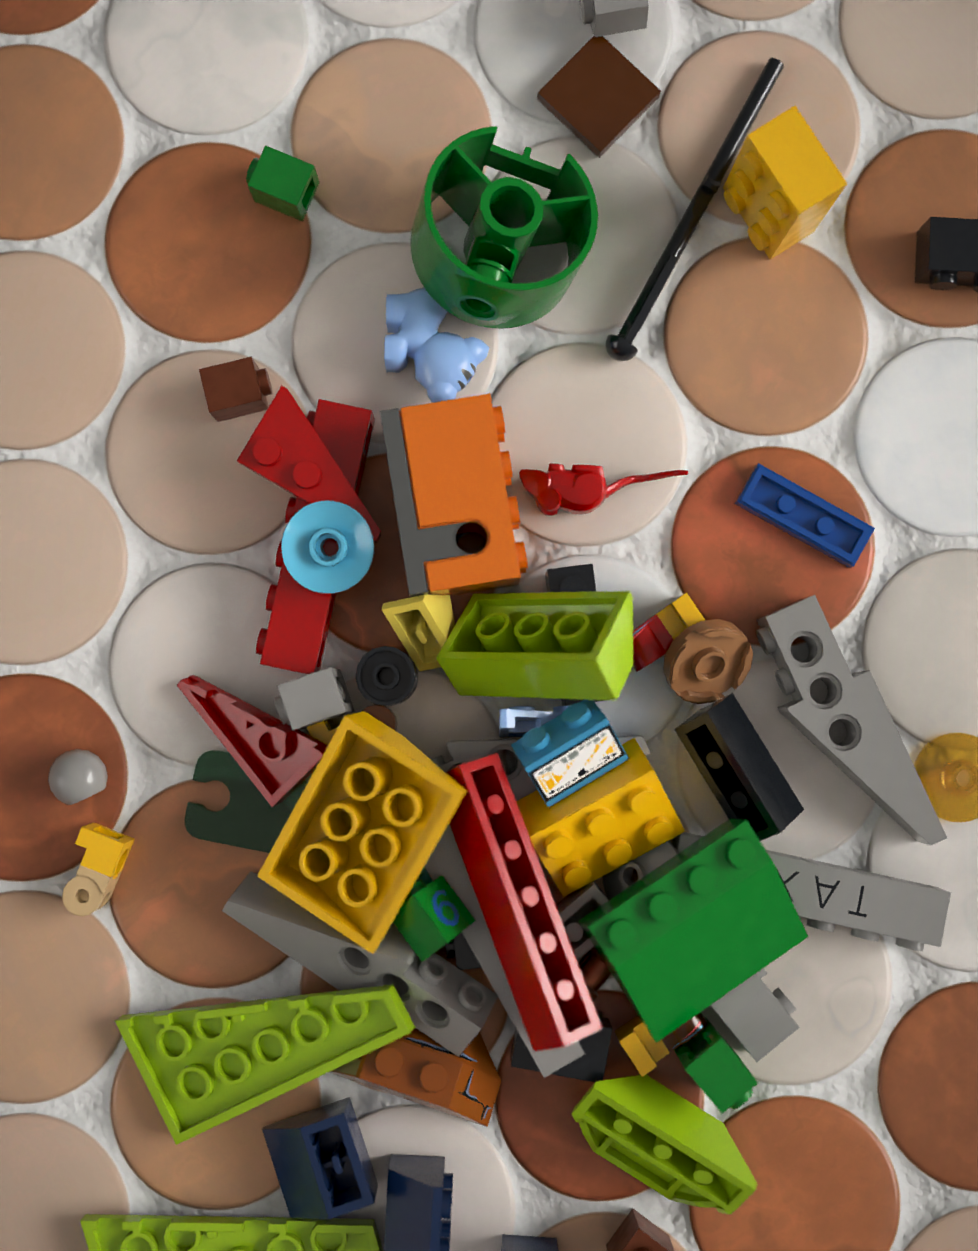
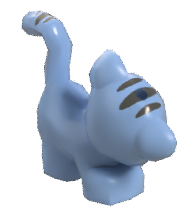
(441, 359)

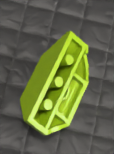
(665, 1142)

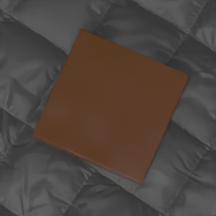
(598, 94)

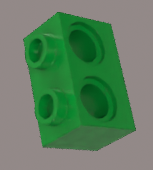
(717, 1069)

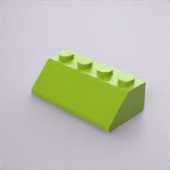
(542, 645)

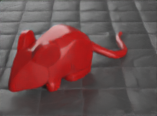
(577, 489)

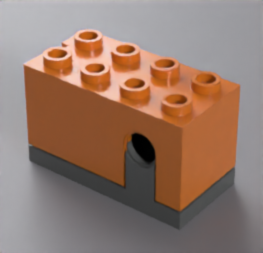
(452, 484)

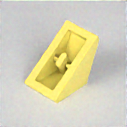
(422, 626)

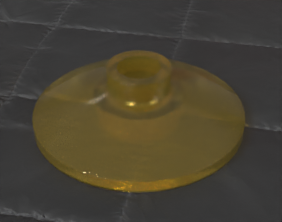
(938, 771)

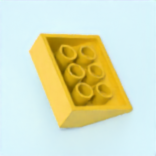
(362, 830)

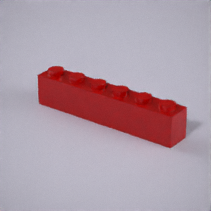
(298, 615)
(520, 909)

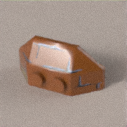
(431, 1075)

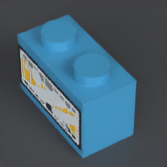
(569, 751)

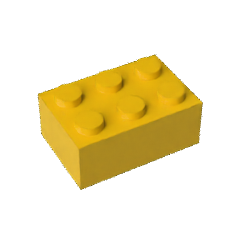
(782, 183)
(601, 822)

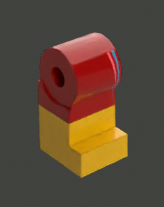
(656, 634)

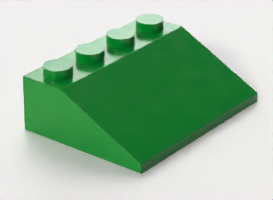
(696, 927)

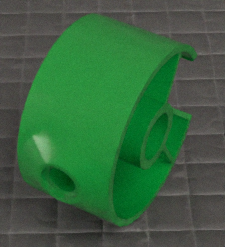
(502, 223)

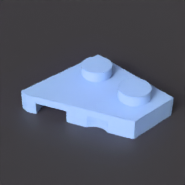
(520, 719)

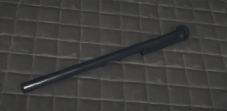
(621, 346)

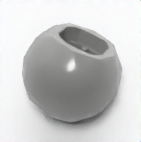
(77, 776)

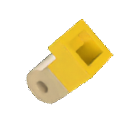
(98, 870)

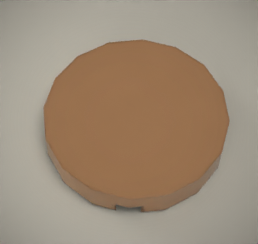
(707, 661)

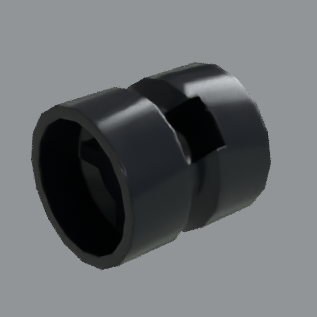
(386, 676)

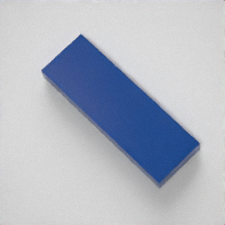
(804, 515)

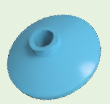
(304, 544)

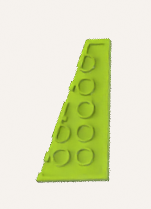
(238, 1055)
(227, 1233)

